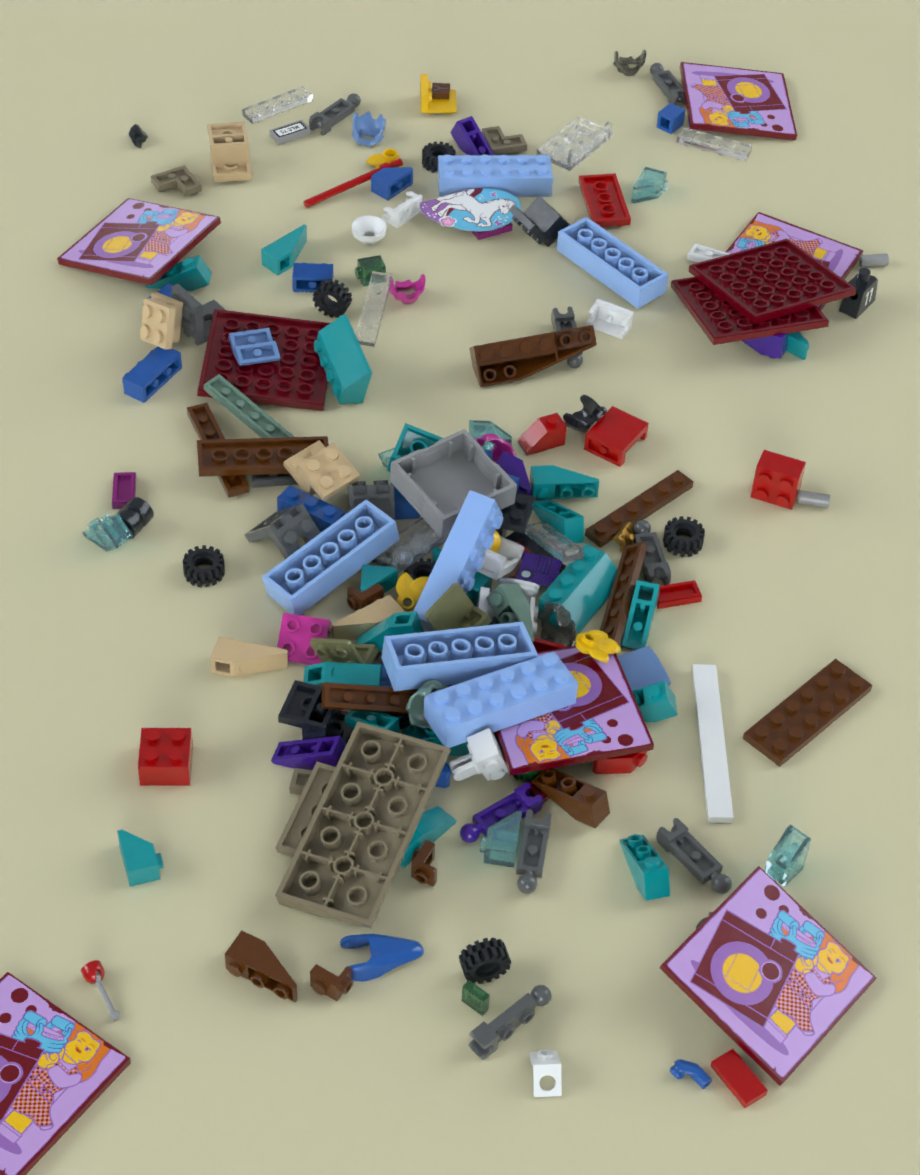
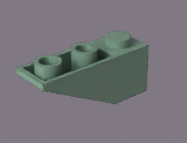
(511, 606)

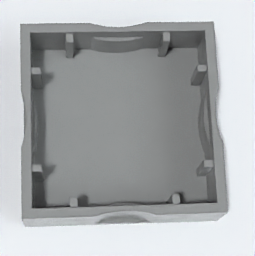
(442, 476)

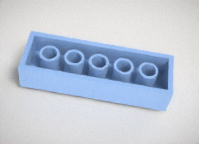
(511, 173)
(612, 262)
(462, 551)
(331, 558)
(454, 654)
(500, 699)

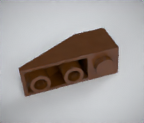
(574, 796)
(256, 962)

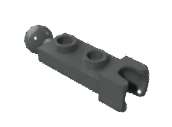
(668, 84)
(334, 113)
(565, 322)
(654, 561)
(532, 851)
(693, 856)
(501, 1028)

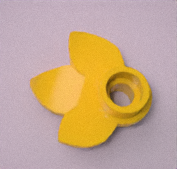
(387, 156)
(409, 589)
(597, 645)

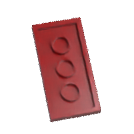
(604, 200)

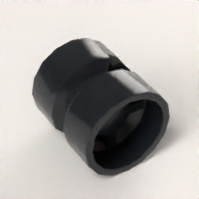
(136, 515)

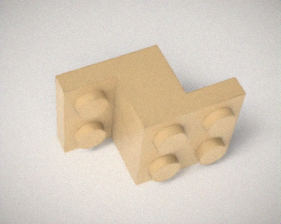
(229, 152)
(161, 320)
(321, 470)

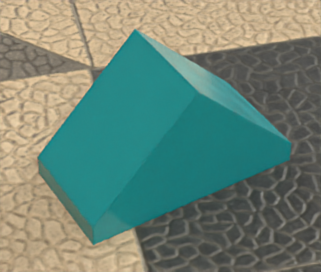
(384, 575)

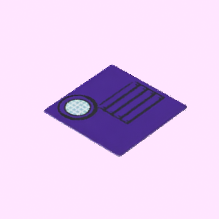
(539, 569)

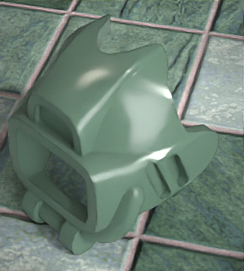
(416, 703)

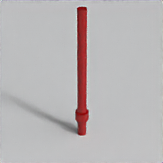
(349, 184)

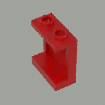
(615, 435)

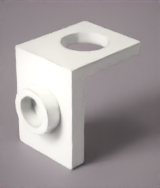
(546, 1063)

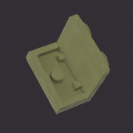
(455, 611)
(343, 651)

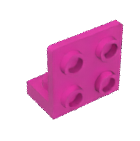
(297, 633)

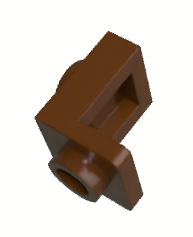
(360, 600)
(421, 862)
(329, 984)

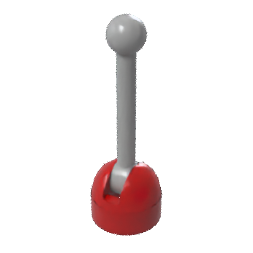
(94, 973)

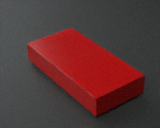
(678, 594)
(739, 1078)

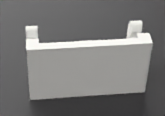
(404, 211)
(610, 319)

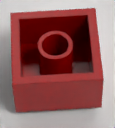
(777, 479)
(165, 757)

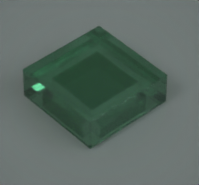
(475, 997)

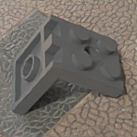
(195, 314)
(379, 494)
(285, 528)

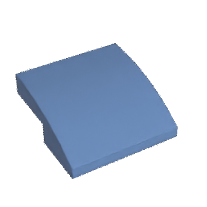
(254, 347)
(642, 668)

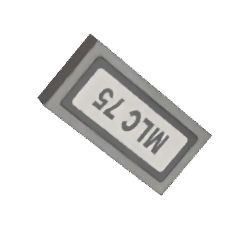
(289, 132)

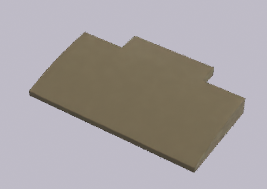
(357, 824)

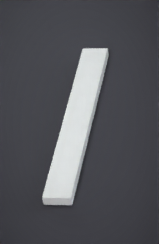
(712, 744)

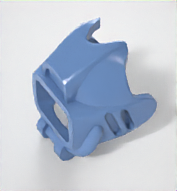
(368, 126)

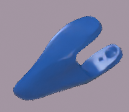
(385, 951)

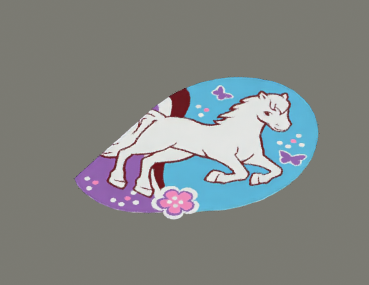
(472, 209)

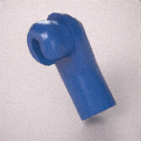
(692, 1069)

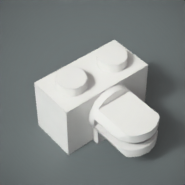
(483, 758)

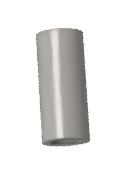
(873, 260)
(813, 498)

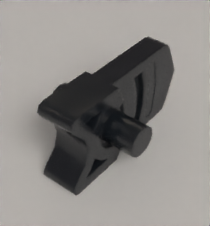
(137, 135)

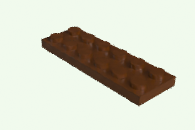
(250, 455)
(807, 712)

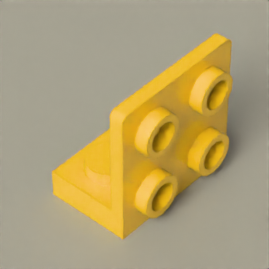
(431, 105)

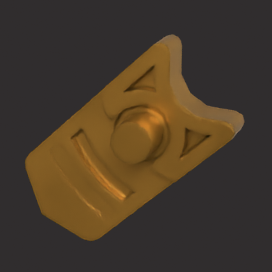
(625, 535)

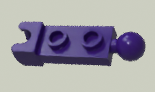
(517, 801)

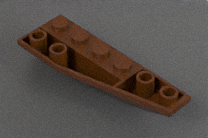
(525, 356)

